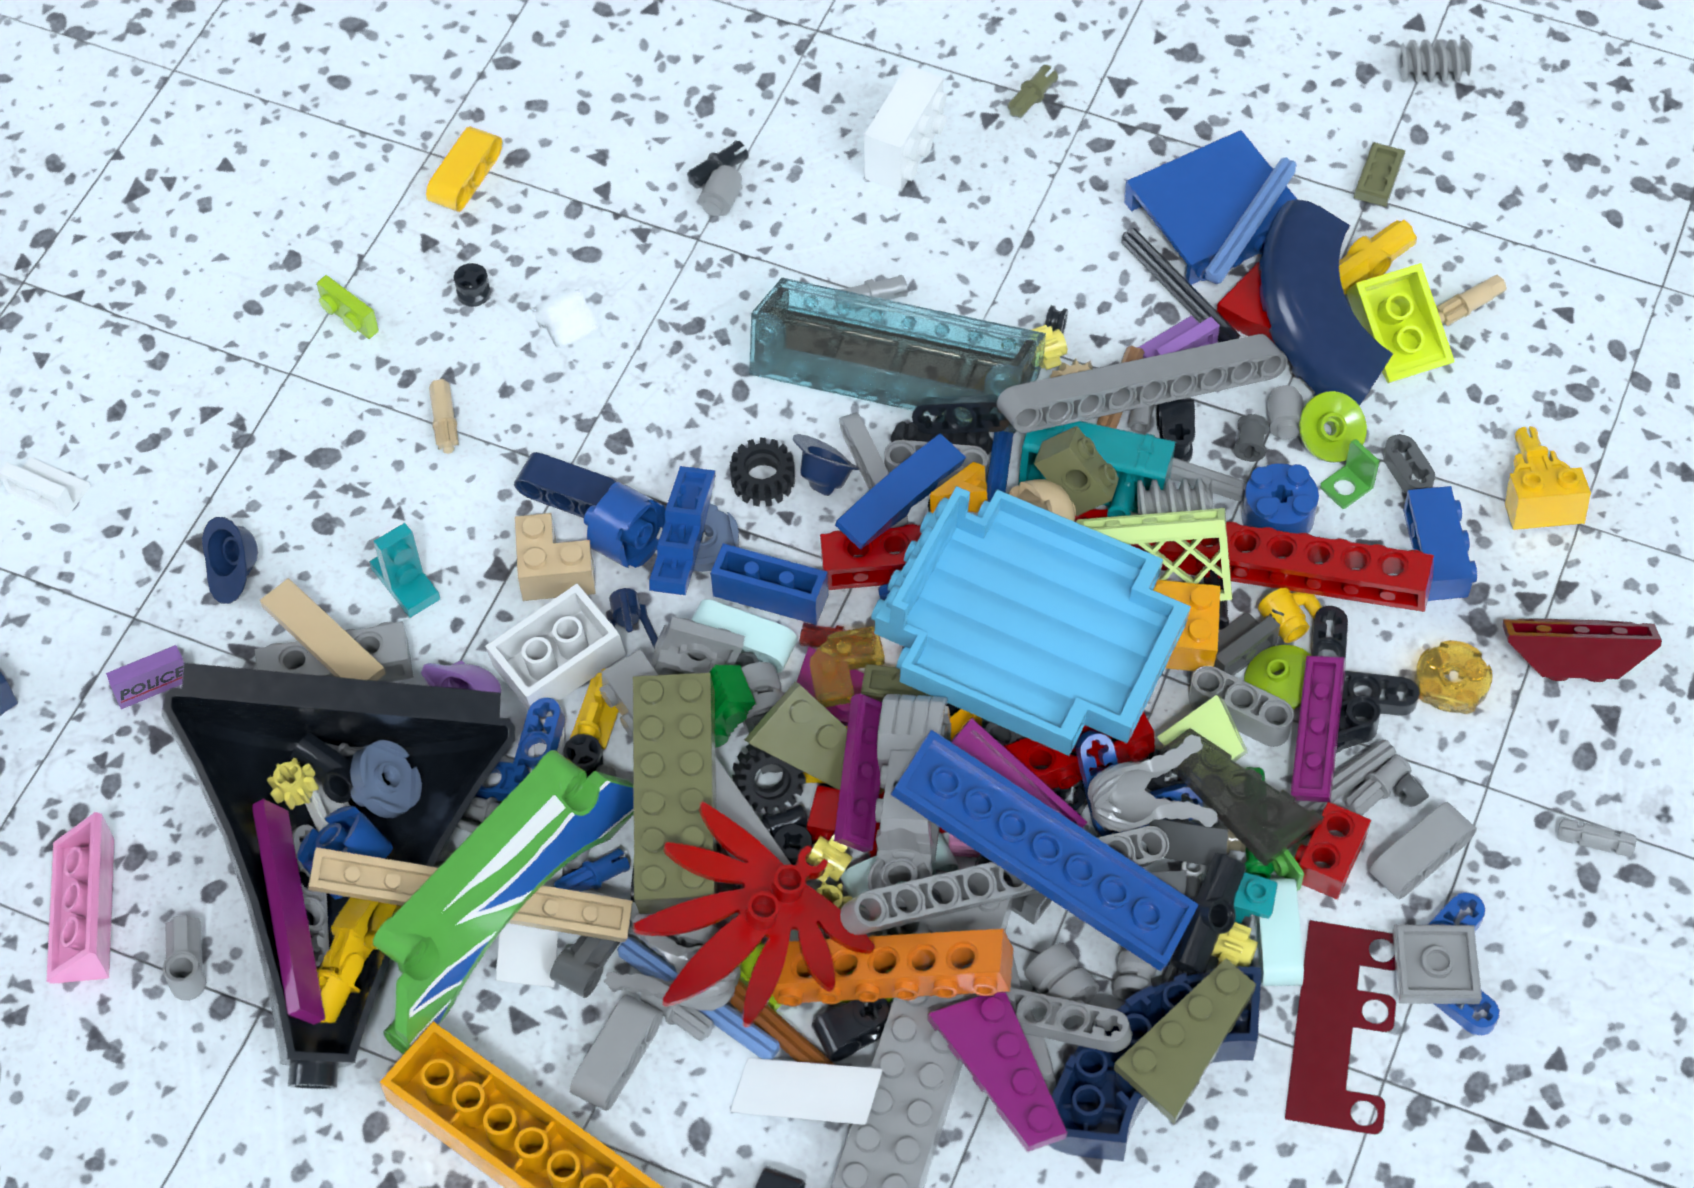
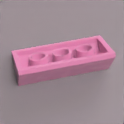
(81, 903)

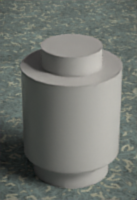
(721, 191)
(1285, 411)

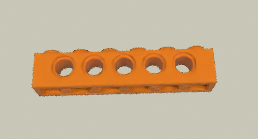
(908, 956)

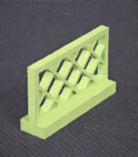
(1173, 527)

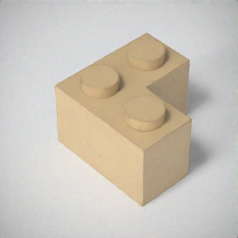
(547, 566)

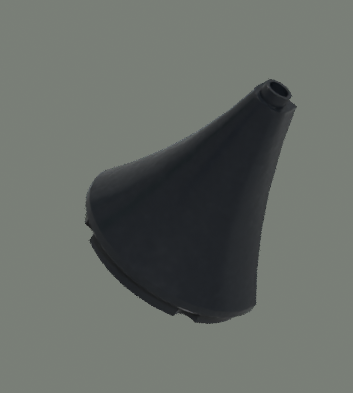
(248, 720)

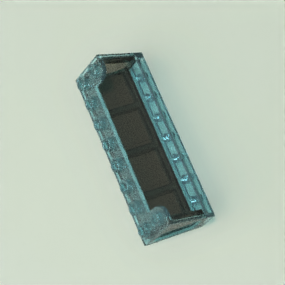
(886, 348)

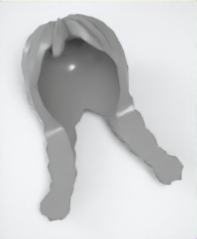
(1120, 795)
(679, 956)

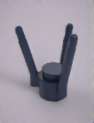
(627, 611)

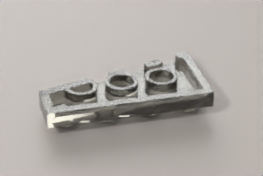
(1252, 809)

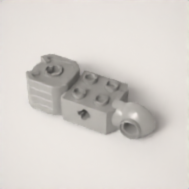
(905, 837)

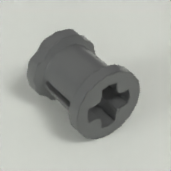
(1251, 438)

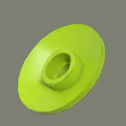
(1345, 421)
(1285, 686)

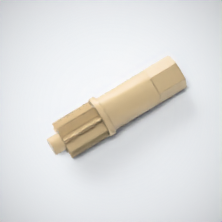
(1463, 304)
(443, 416)

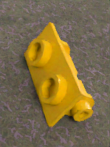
(595, 715)

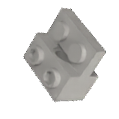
(694, 648)

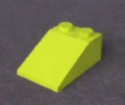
(1404, 320)

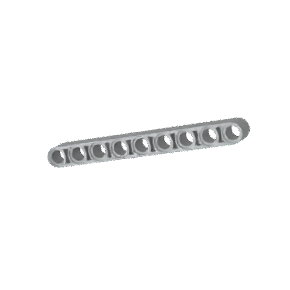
(1141, 383)
(989, 884)

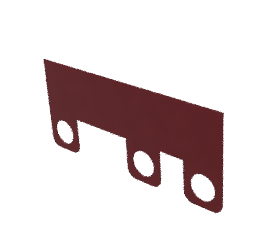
(1325, 1026)

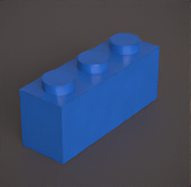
(1436, 529)
(769, 584)

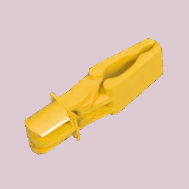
(351, 946)

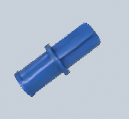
(595, 873)

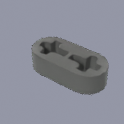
(1414, 463)

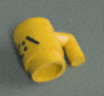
(1286, 611)

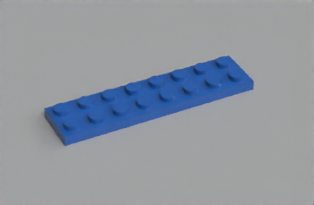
(1045, 850)

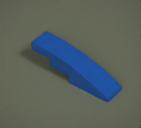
(899, 491)
(682, 530)

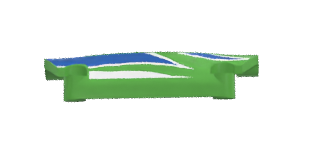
(487, 881)

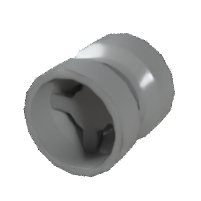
(1133, 977)

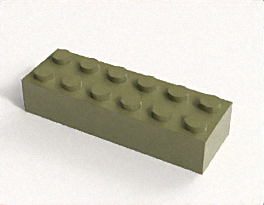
(670, 779)

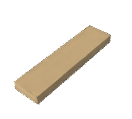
(320, 633)

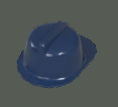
(822, 464)
(229, 558)

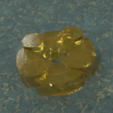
(1449, 695)

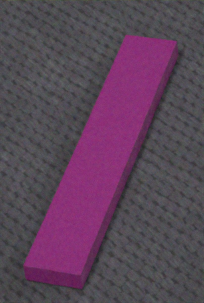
(288, 912)

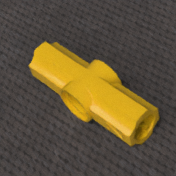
(1375, 255)

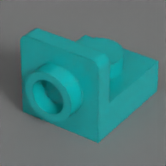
(1254, 897)

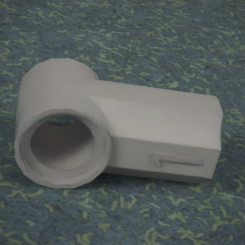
(184, 956)

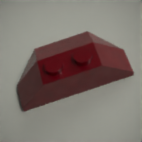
(1581, 647)

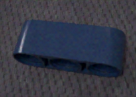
(561, 484)

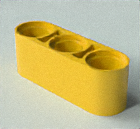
(464, 168)

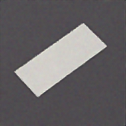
(527, 952)
(807, 1090)

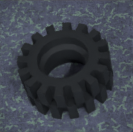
(766, 488)
(766, 797)

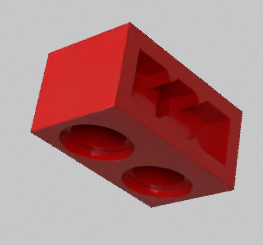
(1335, 851)

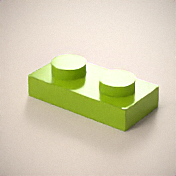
(348, 307)

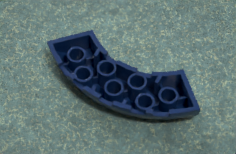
(1308, 303)
(1100, 1104)

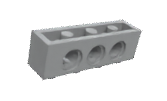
(385, 639)

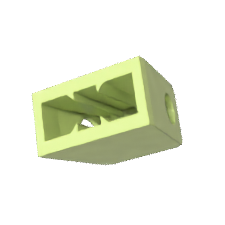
(1212, 722)

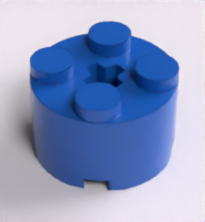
(1281, 498)
(625, 525)
(345, 832)

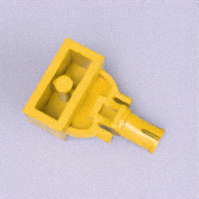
(1543, 487)

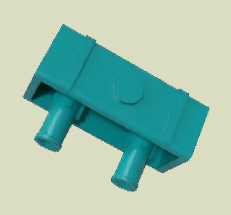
(1130, 454)

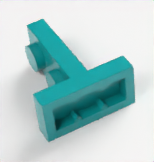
(401, 571)

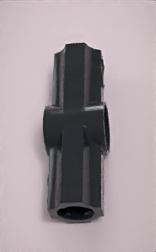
(1213, 915)

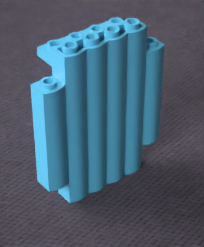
(1030, 620)

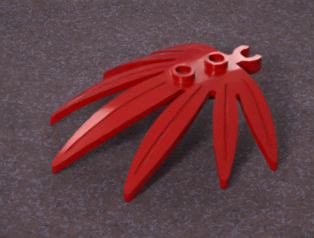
(768, 906)

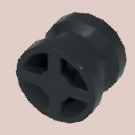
(475, 276)
(583, 747)
(795, 835)

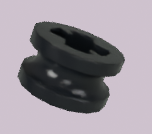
(1057, 319)

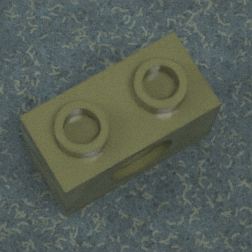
(1078, 468)

